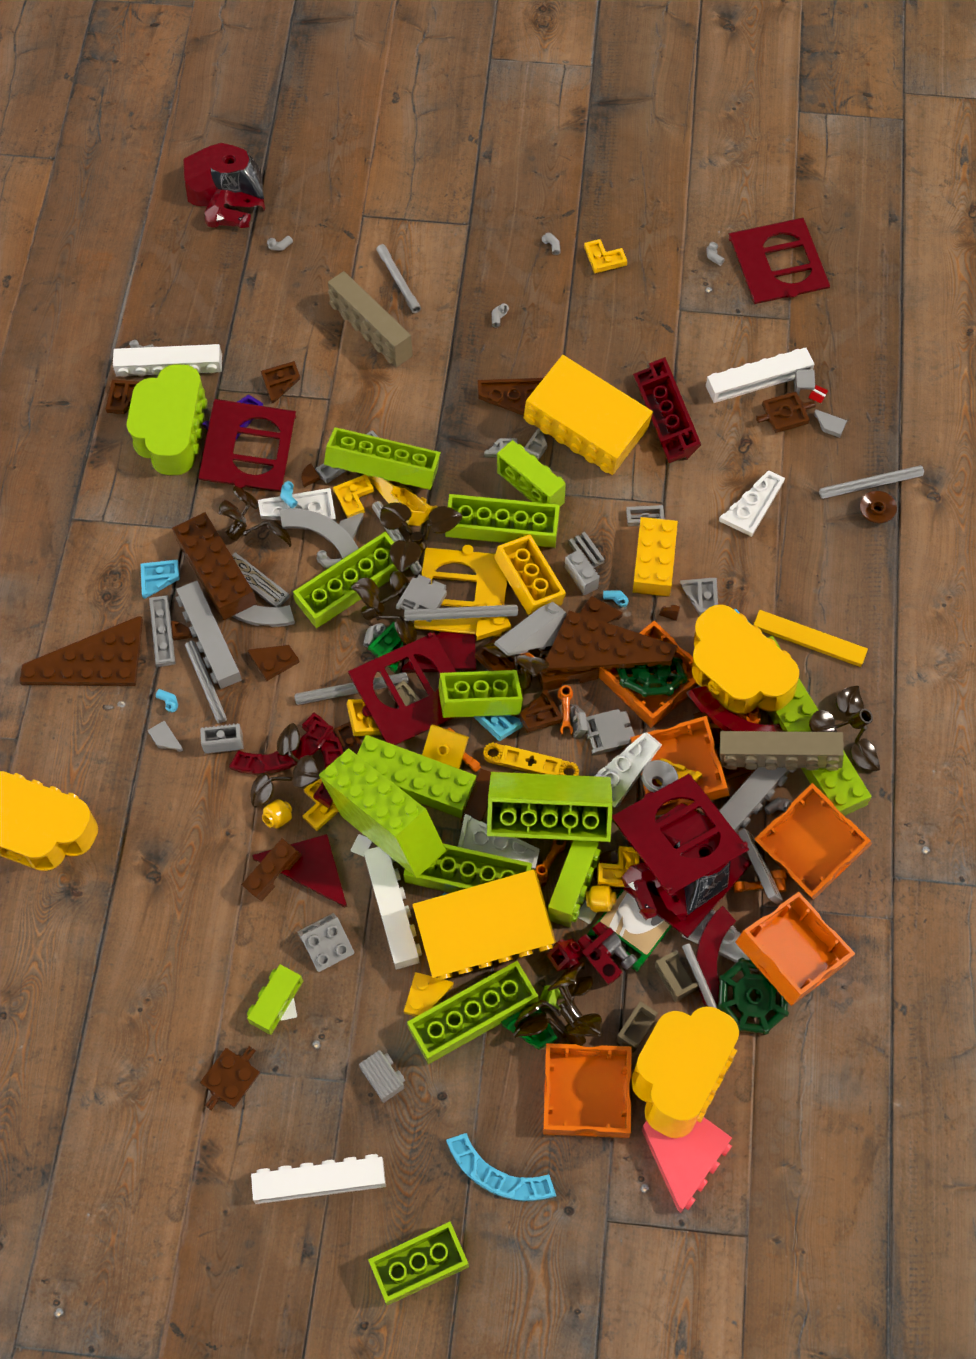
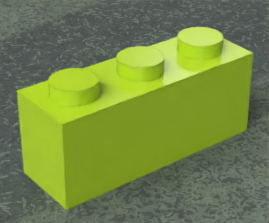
(274, 999)

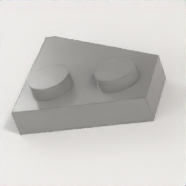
(701, 593)

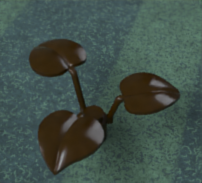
(239, 526)
(407, 553)
(369, 593)
(529, 665)
(851, 703)
(303, 774)
(567, 1007)
(586, 1025)

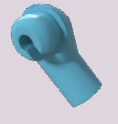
(286, 494)
(617, 596)
(169, 698)

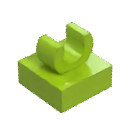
(551, 996)

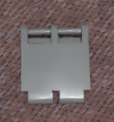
(422, 594)
(609, 731)

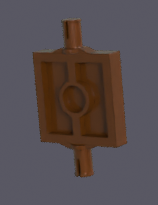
(785, 412)
(230, 1078)

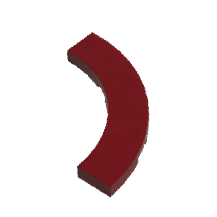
(724, 718)
(331, 751)
(274, 762)
(708, 949)

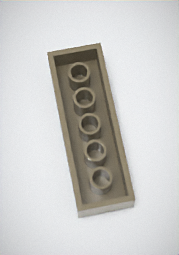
(370, 319)
(781, 750)

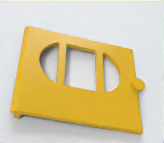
(489, 581)

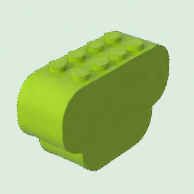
(168, 418)

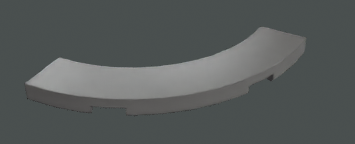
(321, 525)
(267, 616)

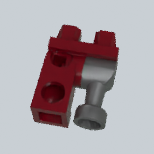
(602, 949)

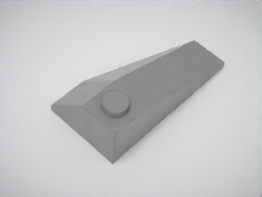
(534, 632)

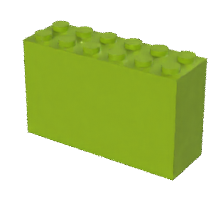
(549, 806)
(383, 812)

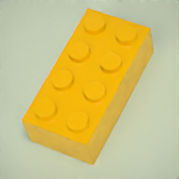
(655, 556)
(529, 574)

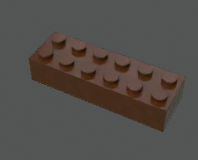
(214, 566)

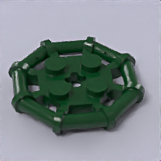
(656, 683)
(744, 1003)

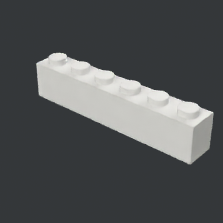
(154, 359)
(758, 375)
(392, 908)
(318, 1180)

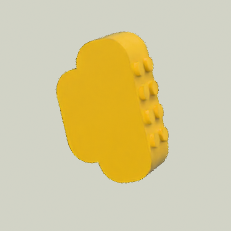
(741, 663)
(42, 823)
(684, 1067)

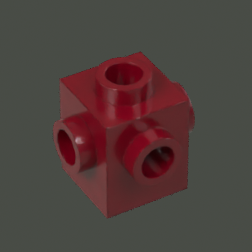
(565, 954)

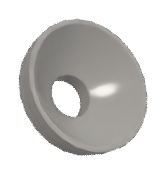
(658, 770)

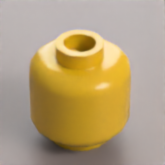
(277, 813)
(601, 898)

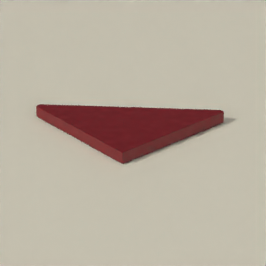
(459, 649)
(315, 868)

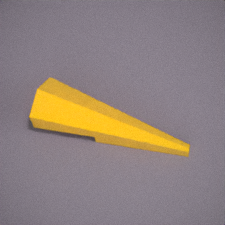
(398, 493)

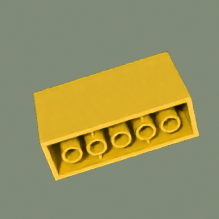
(587, 414)
(484, 924)

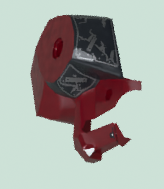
(220, 177)
(694, 894)

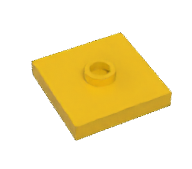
(445, 746)

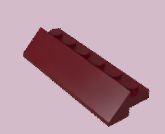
(669, 410)

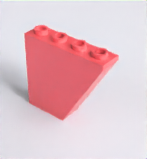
(687, 1159)

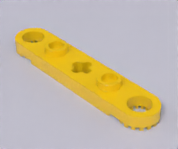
(516, 759)

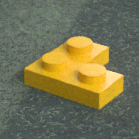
(603, 260)
(350, 492)
(318, 814)
(611, 873)

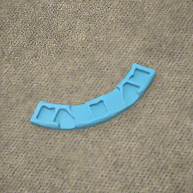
(494, 1180)

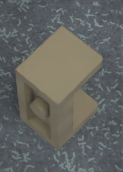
(675, 976)
(637, 1026)

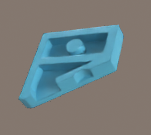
(158, 575)
(500, 725)

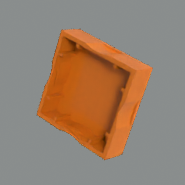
(653, 707)
(693, 747)
(813, 841)
(794, 948)
(587, 1091)

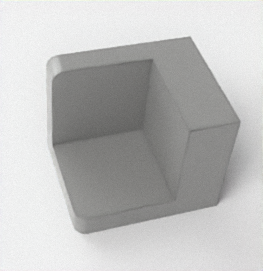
(804, 380)

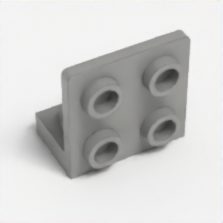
(326, 942)

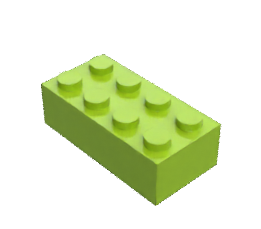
(529, 475)
(480, 693)
(572, 882)
(418, 1263)

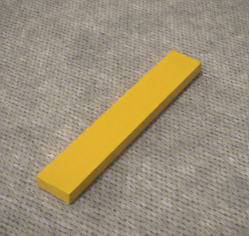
(810, 638)

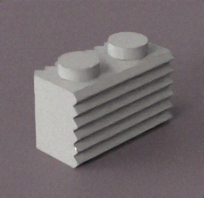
(582, 572)
(221, 738)
(382, 1076)

